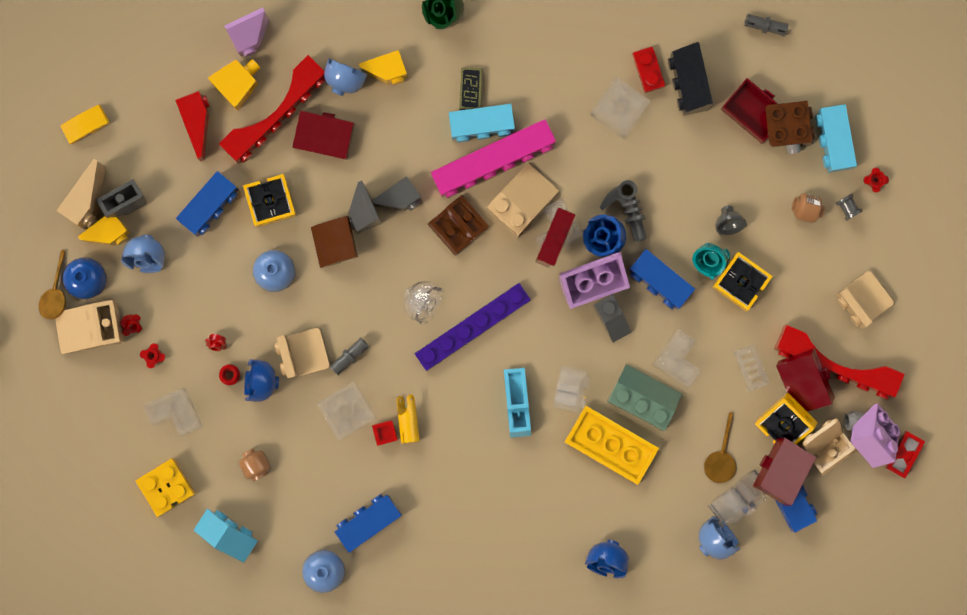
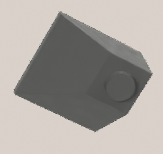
(362, 210)

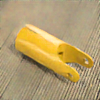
(408, 420)

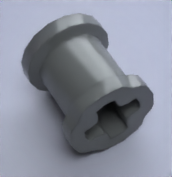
(849, 207)

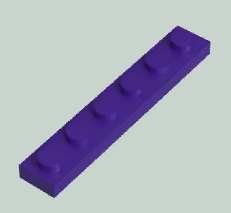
(472, 326)

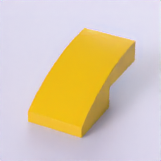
(85, 124)

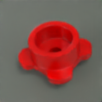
(876, 186)
(128, 320)
(216, 342)
(158, 356)

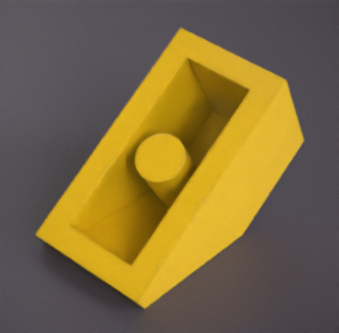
(386, 68)
(106, 231)

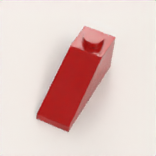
(195, 118)

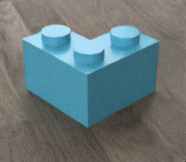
(225, 535)

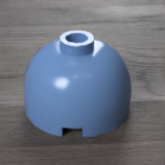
(343, 77)
(143, 253)
(273, 270)
(717, 540)
(323, 571)

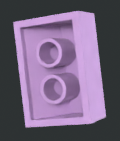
(594, 280)

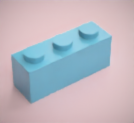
(481, 122)
(836, 138)

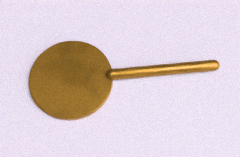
(53, 300)
(720, 465)

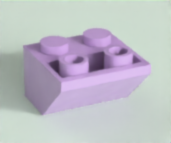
(876, 437)

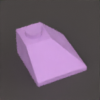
(248, 32)

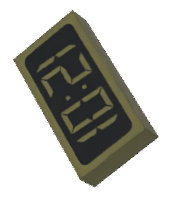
(470, 88)

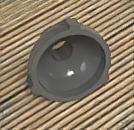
(729, 221)

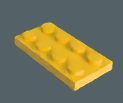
(611, 445)

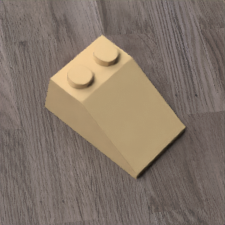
(522, 200)
(81, 203)

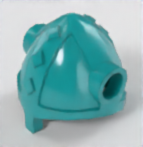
(710, 260)

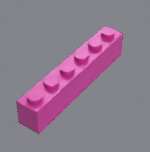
(493, 158)

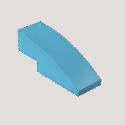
(517, 402)

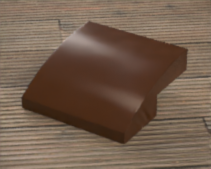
(458, 225)
(334, 241)

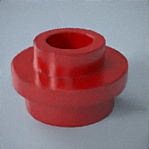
(223, 371)

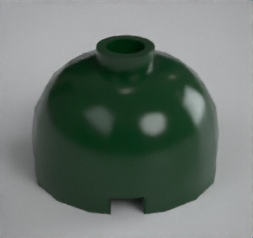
(442, 13)

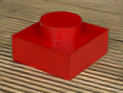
(384, 432)

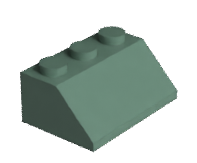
(644, 398)

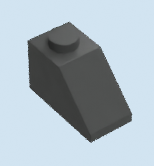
(399, 196)
(122, 200)
(612, 318)

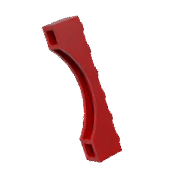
(243, 141)
(881, 379)

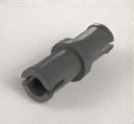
(766, 24)
(349, 356)

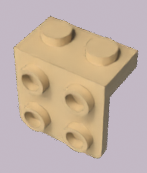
(864, 299)
(302, 353)
(828, 446)

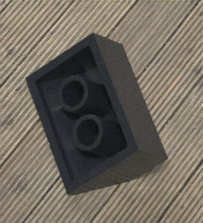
(690, 79)

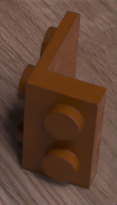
(789, 124)

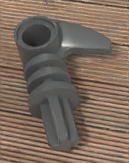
(632, 209)

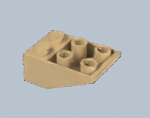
(89, 327)

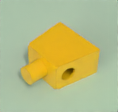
(236, 81)

